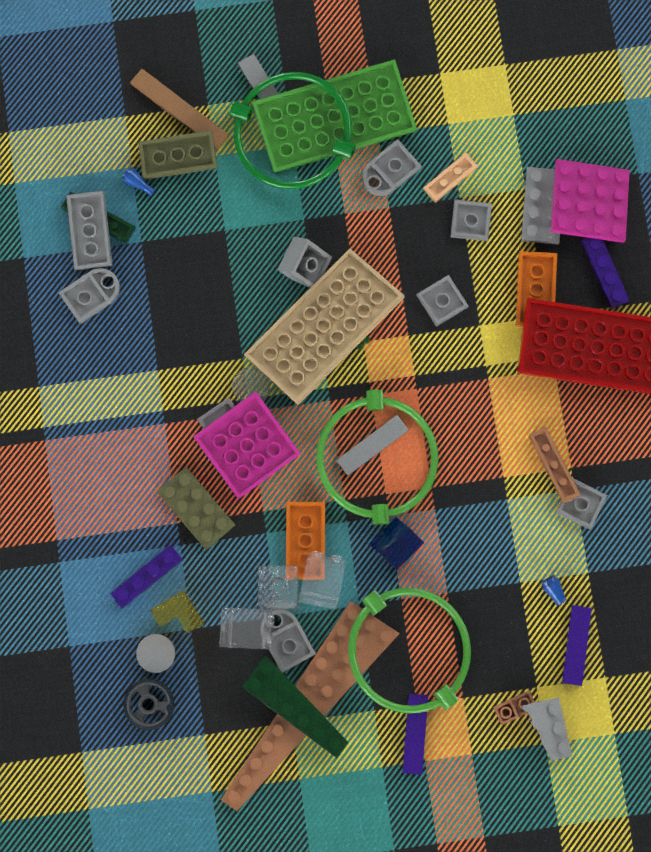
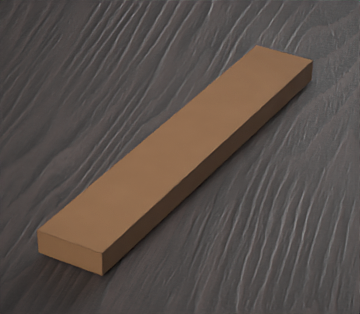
(177, 107)

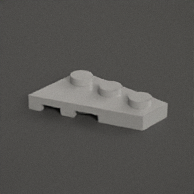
(550, 724)

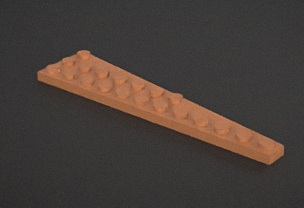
(323, 685)

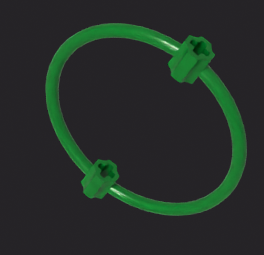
(243, 112)

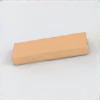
(450, 177)

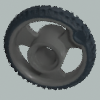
(166, 707)

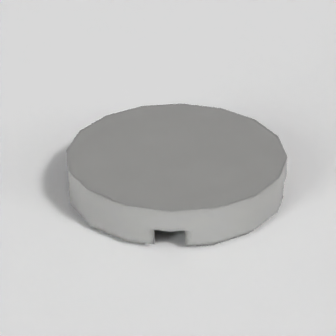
(155, 653)

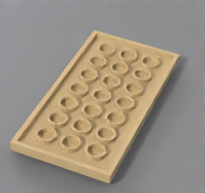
(324, 326)

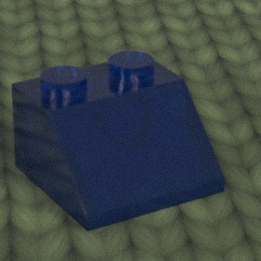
(396, 543)

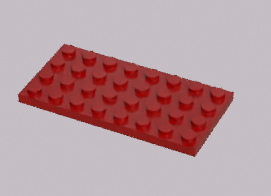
(586, 346)

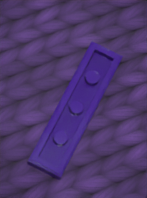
(576, 645)
(415, 737)

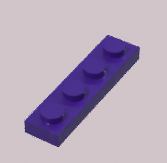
(605, 272)
(146, 576)

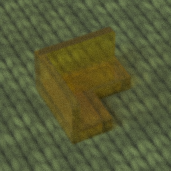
(178, 607)

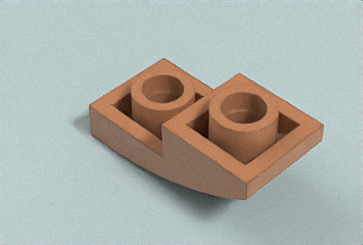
(513, 707)

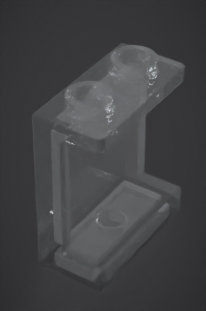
(322, 580)
(246, 628)

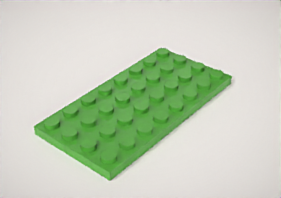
(307, 121)

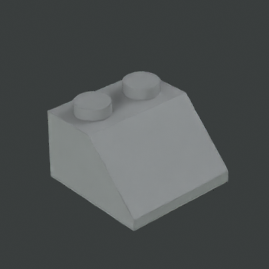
(304, 262)

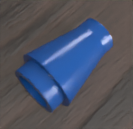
(554, 589)

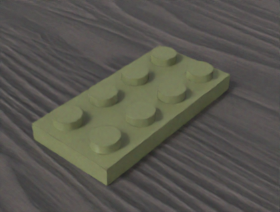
(178, 155)
(196, 508)

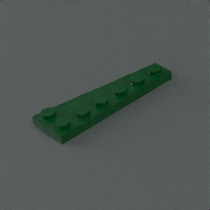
(284, 698)

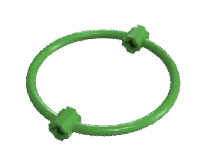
(380, 512)
(444, 696)

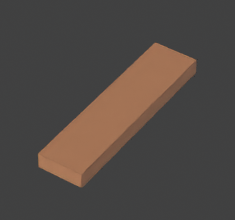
(554, 465)

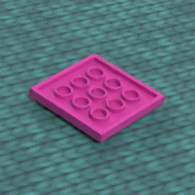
(590, 201)
(246, 445)

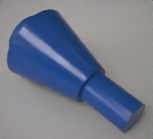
(134, 179)

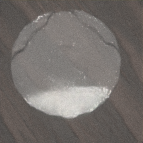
(249, 381)

